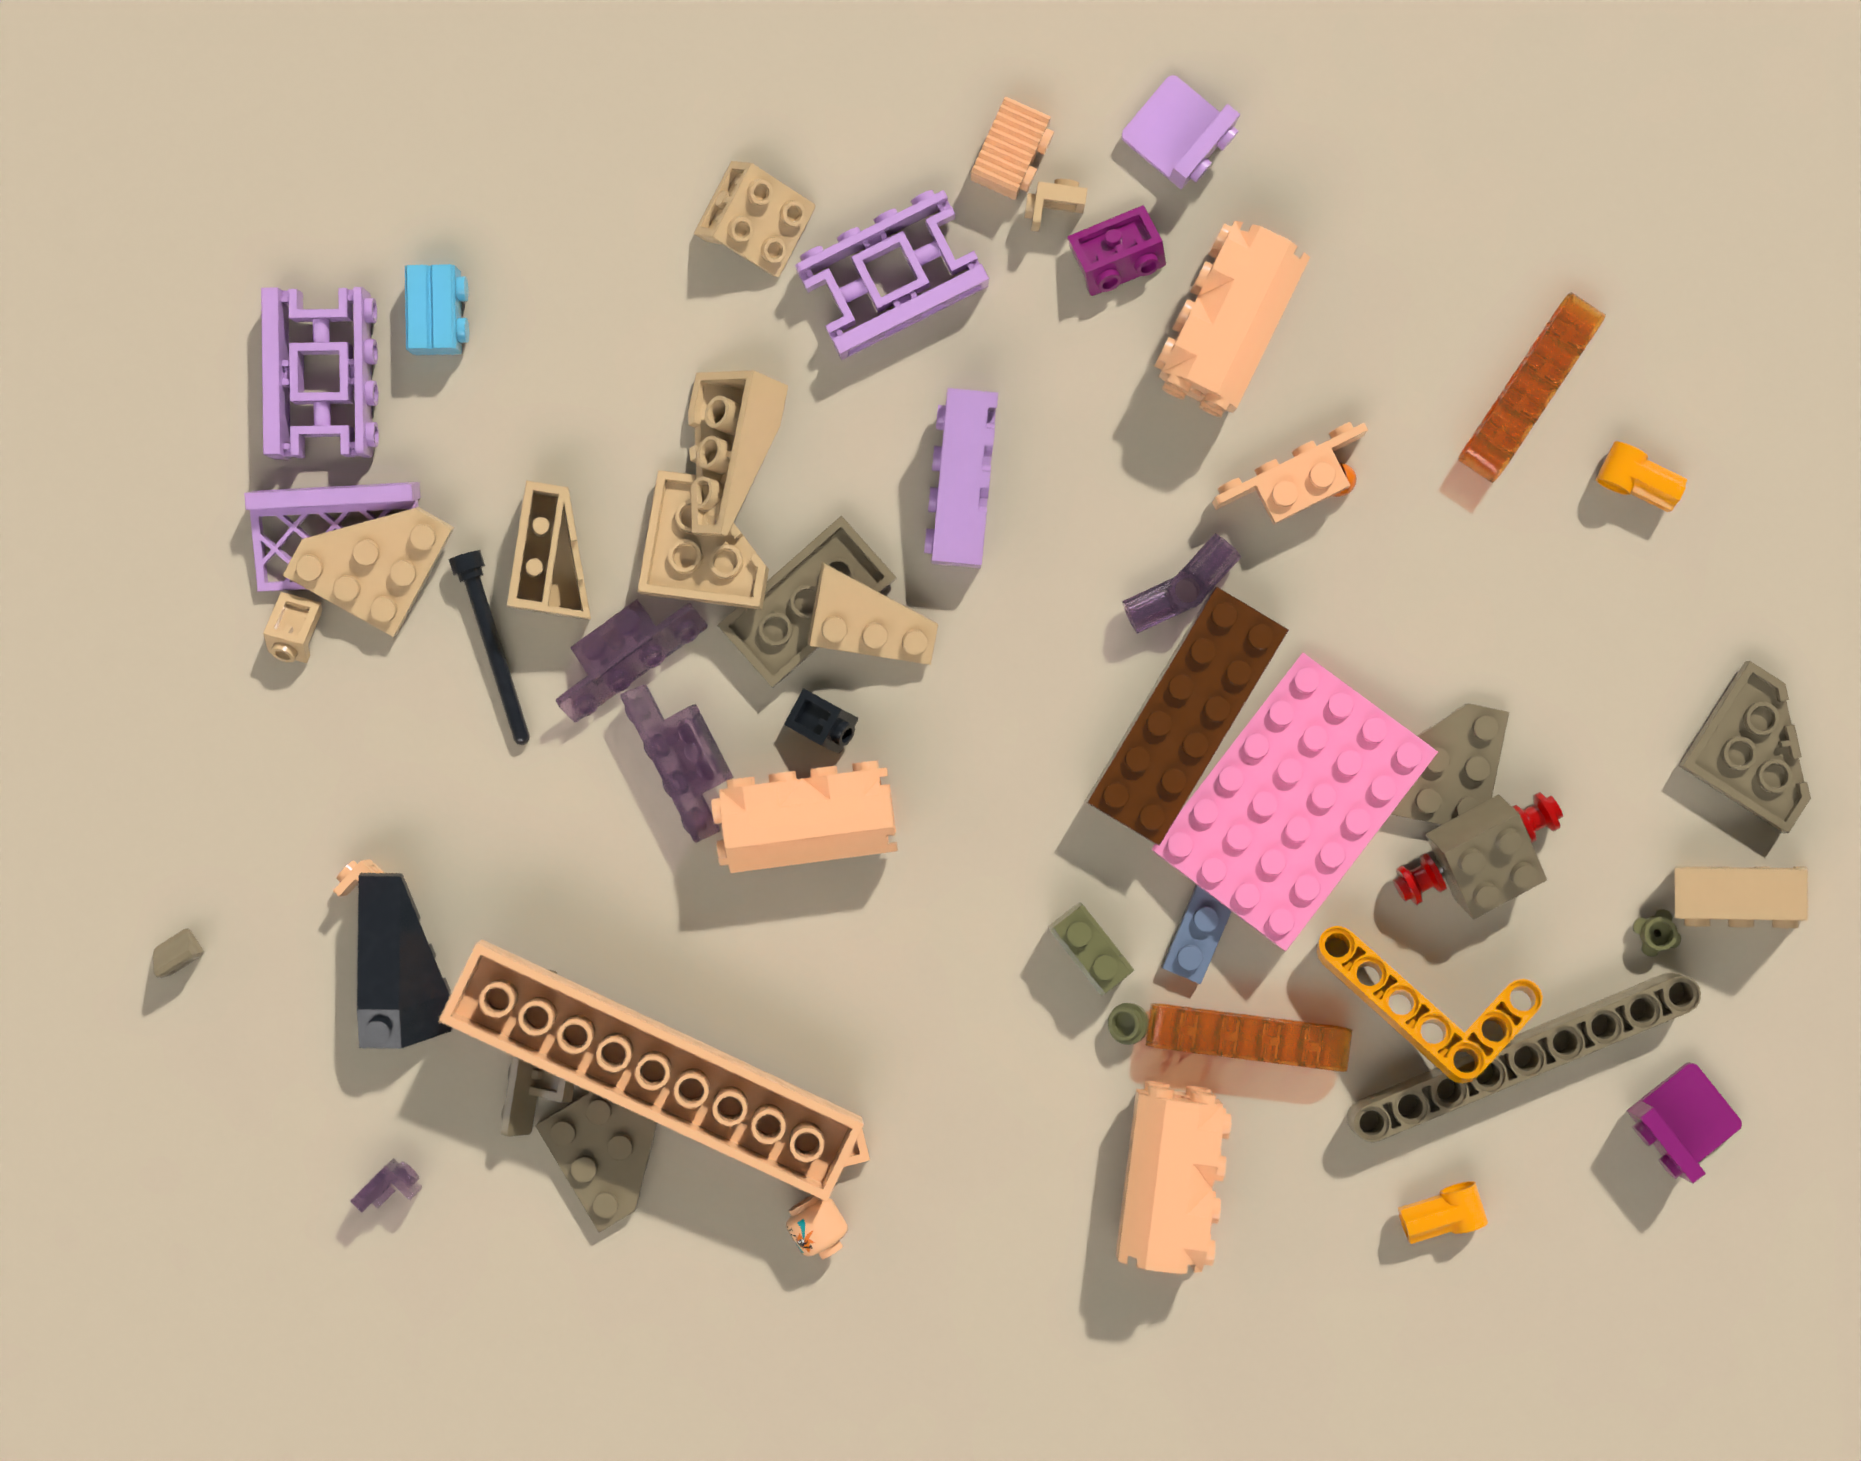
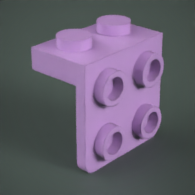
(1180, 131)

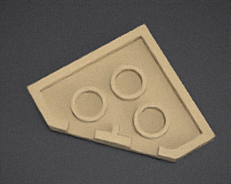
(372, 565)
(693, 565)

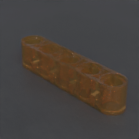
(1531, 387)
(1249, 1037)

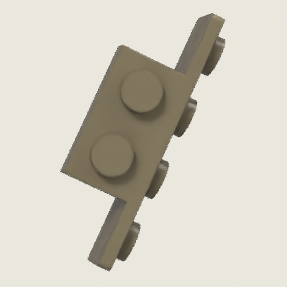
(524, 1087)

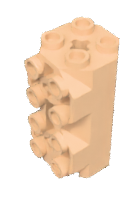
(1231, 318)
(804, 818)
(1171, 1179)

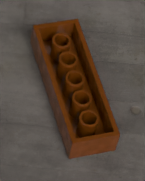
(1186, 715)

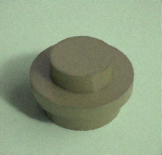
(1128, 1023)

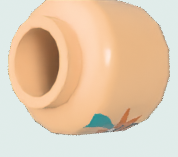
(816, 1226)

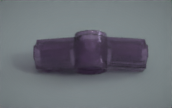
(1202, 570)

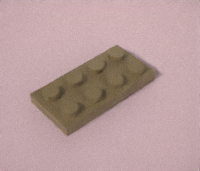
(778, 634)

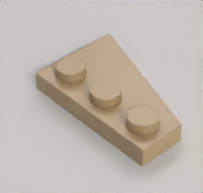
(865, 622)

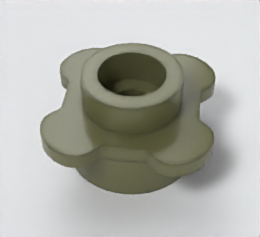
(1668, 935)

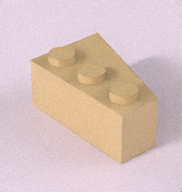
(547, 557)
(1741, 895)

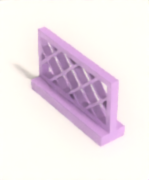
(317, 501)

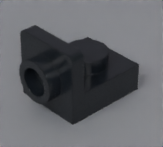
(821, 721)

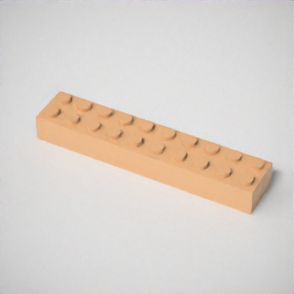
(652, 1069)

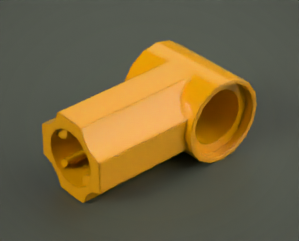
(1630, 472)
(1454, 1210)

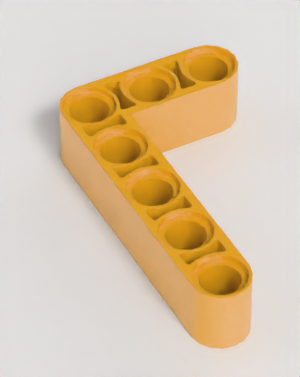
(1424, 1011)

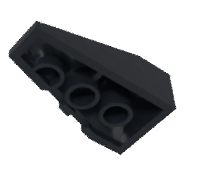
(396, 968)

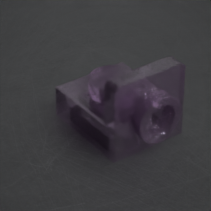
(380, 1187)

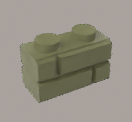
(1091, 948)

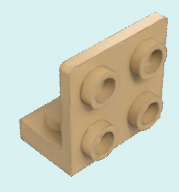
(755, 217)

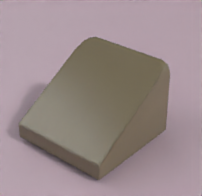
(176, 953)

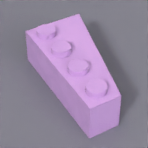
(963, 478)

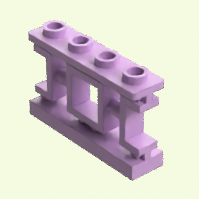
(907, 305)
(285, 372)

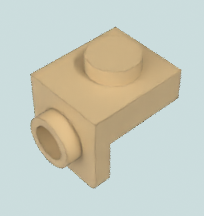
(1060, 195)

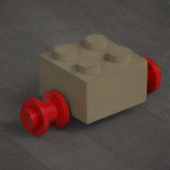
(1483, 855)

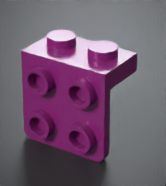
(1684, 1121)

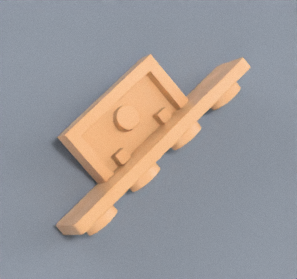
(1299, 482)

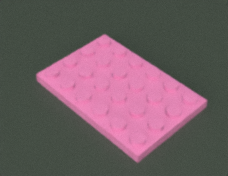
(1294, 801)

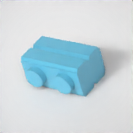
(435, 309)

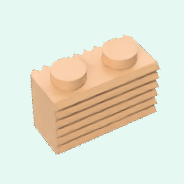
(1011, 148)

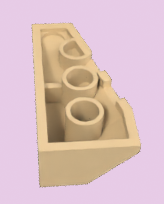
(734, 427)

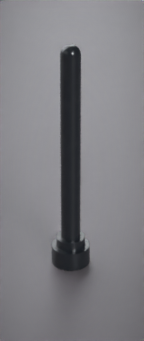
(469, 570)

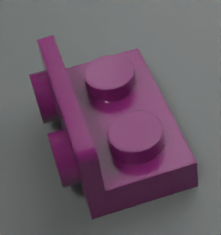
(1118, 250)

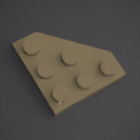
(1753, 750)
(1463, 768)
(601, 1154)

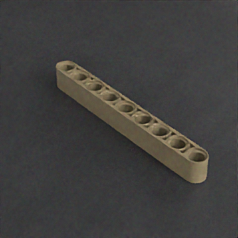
(1543, 1055)

